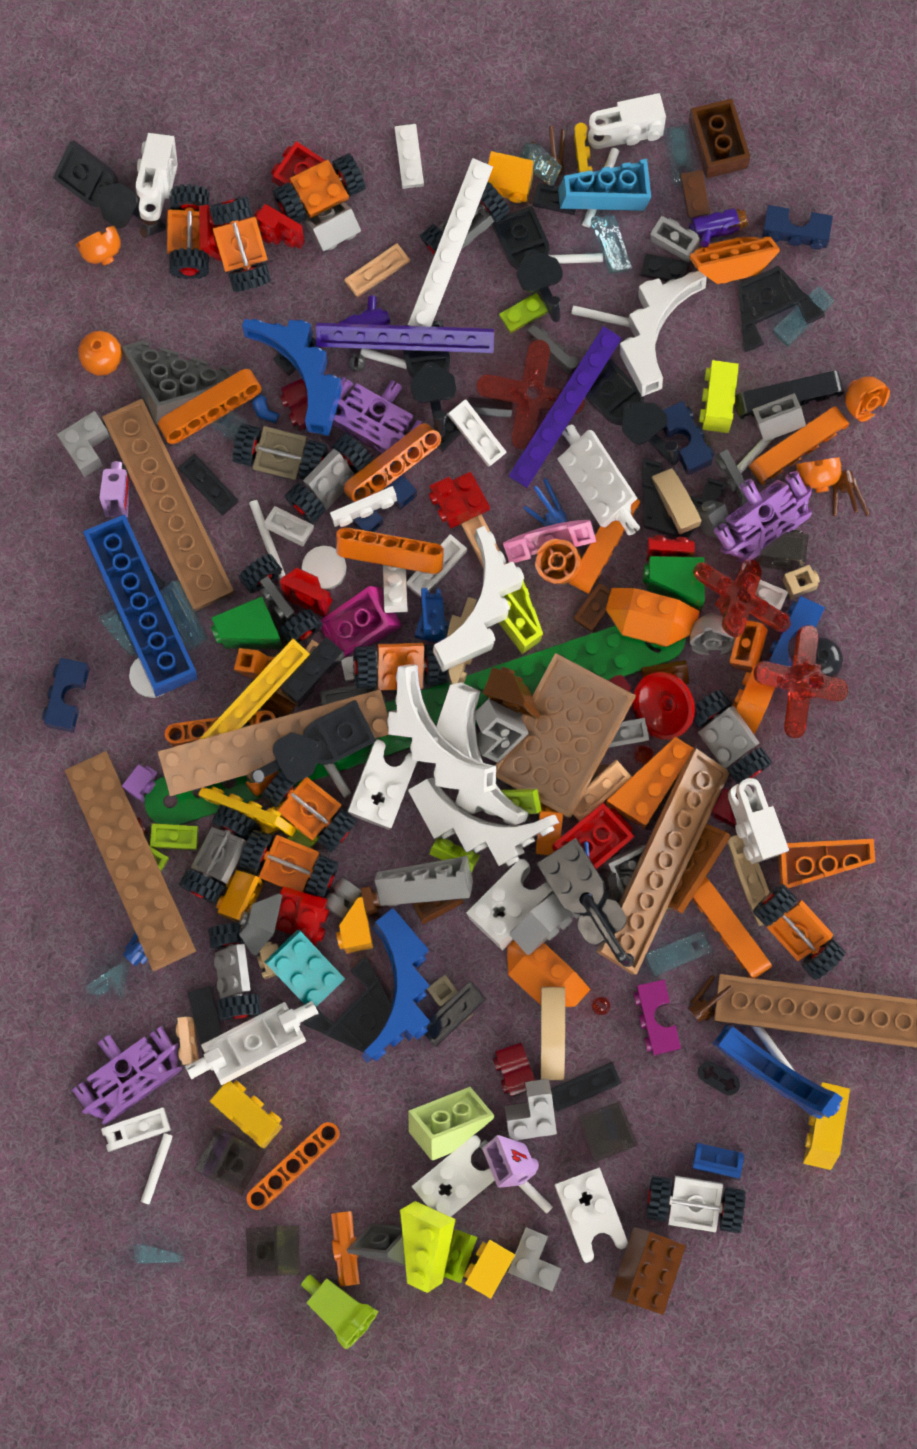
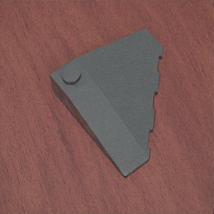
(168, 380)

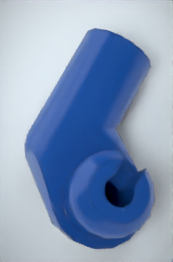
(261, 409)

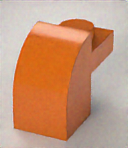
(251, 662)
(545, 843)

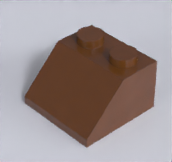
(510, 692)

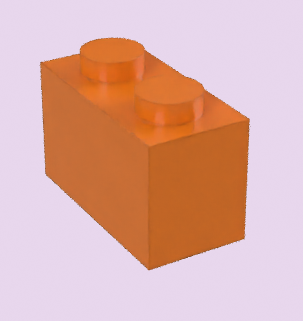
(748, 646)

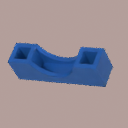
(802, 613)

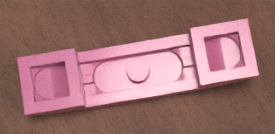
(527, 544)

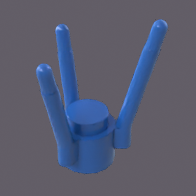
(555, 515)
(134, 951)

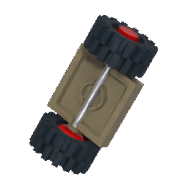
(277, 452)

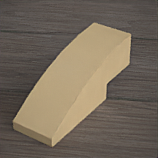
(676, 501)

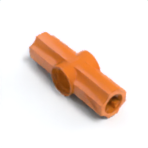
(343, 1237)

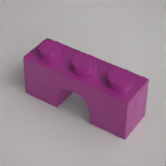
(659, 1039)

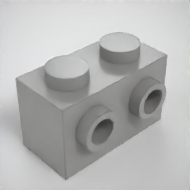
(674, 238)
(779, 417)

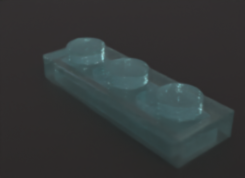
(794, 324)
(183, 615)

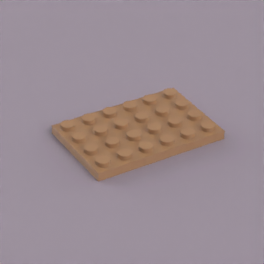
(569, 738)

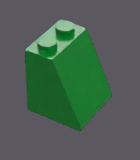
(675, 579)
(246, 627)

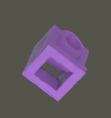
(140, 782)

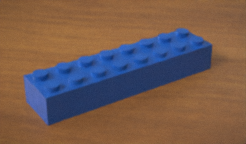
(140, 605)

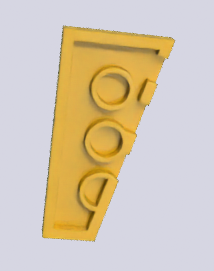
(270, 818)

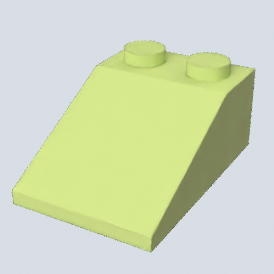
(448, 1122)

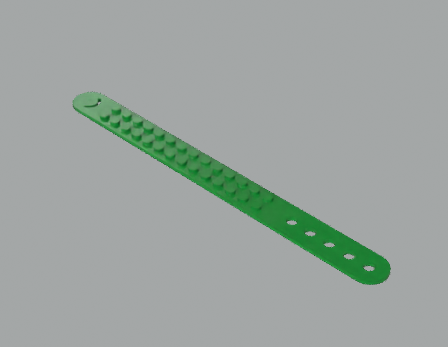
(602, 653)

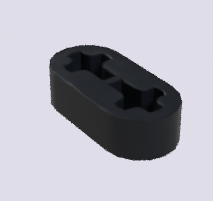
(715, 1083)

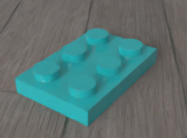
(304, 969)

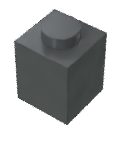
(712, 515)

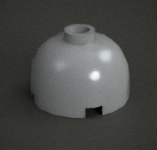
(709, 635)

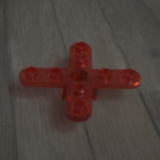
(516, 392)
(739, 598)
(802, 681)

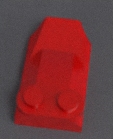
(306, 591)
(603, 830)

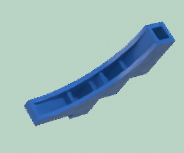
(311, 363)
(409, 986)
(788, 1083)

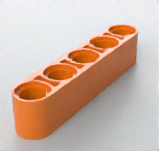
(209, 406)
(798, 444)
(396, 453)
(389, 550)
(599, 553)
(189, 727)
(731, 929)
(282, 1170)

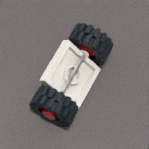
(695, 1204)

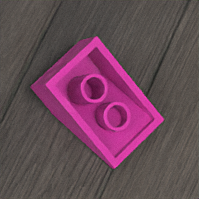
(360, 621)

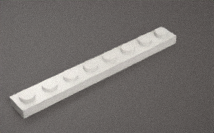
(450, 244)

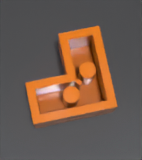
(752, 701)

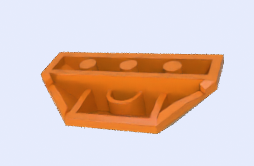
(734, 258)
(650, 616)
(544, 969)

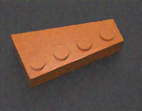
(649, 786)
(822, 859)

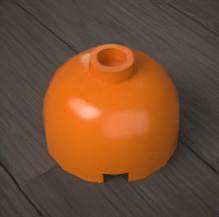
(100, 246)
(100, 353)
(865, 394)
(820, 473)
(558, 561)

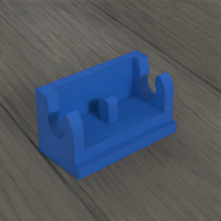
(432, 615)
(718, 1160)

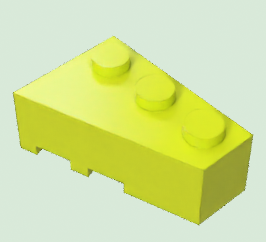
(719, 396)
(522, 622)
(426, 1244)

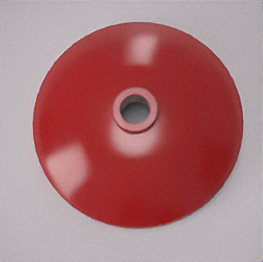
(653, 704)

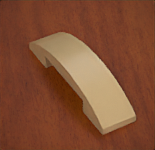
(749, 875)
(552, 1033)

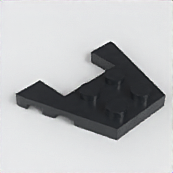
(767, 296)
(654, 511)
(363, 1019)

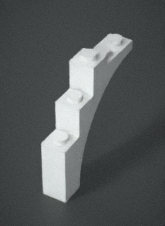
(645, 323)
(473, 636)
(458, 728)
(429, 745)
(444, 817)

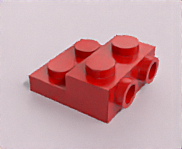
(295, 161)
(276, 226)
(207, 237)
(458, 499)
(665, 547)
(302, 912)

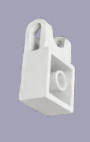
(628, 122)
(156, 173)
(383, 780)
(756, 822)
(508, 897)
(460, 1174)
(591, 1219)

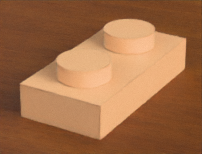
(188, 1040)

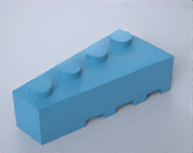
(607, 189)

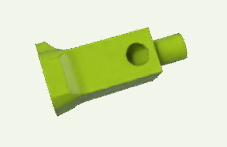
(339, 1310)

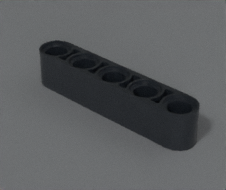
(806, 389)

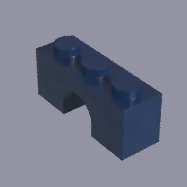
(814, 233)
(697, 453)
(405, 494)
(67, 675)

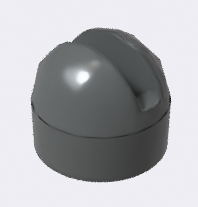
(361, 362)

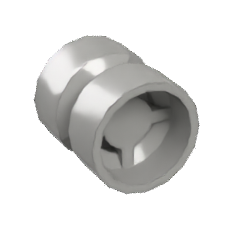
(343, 898)

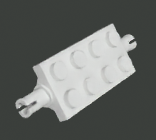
(598, 479)
(253, 1042)

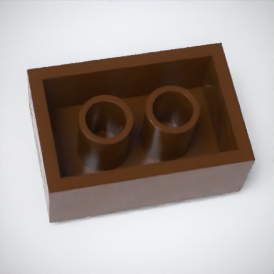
(719, 138)
(648, 1270)

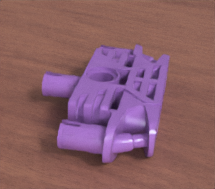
(383, 428)
(778, 515)
(136, 1087)

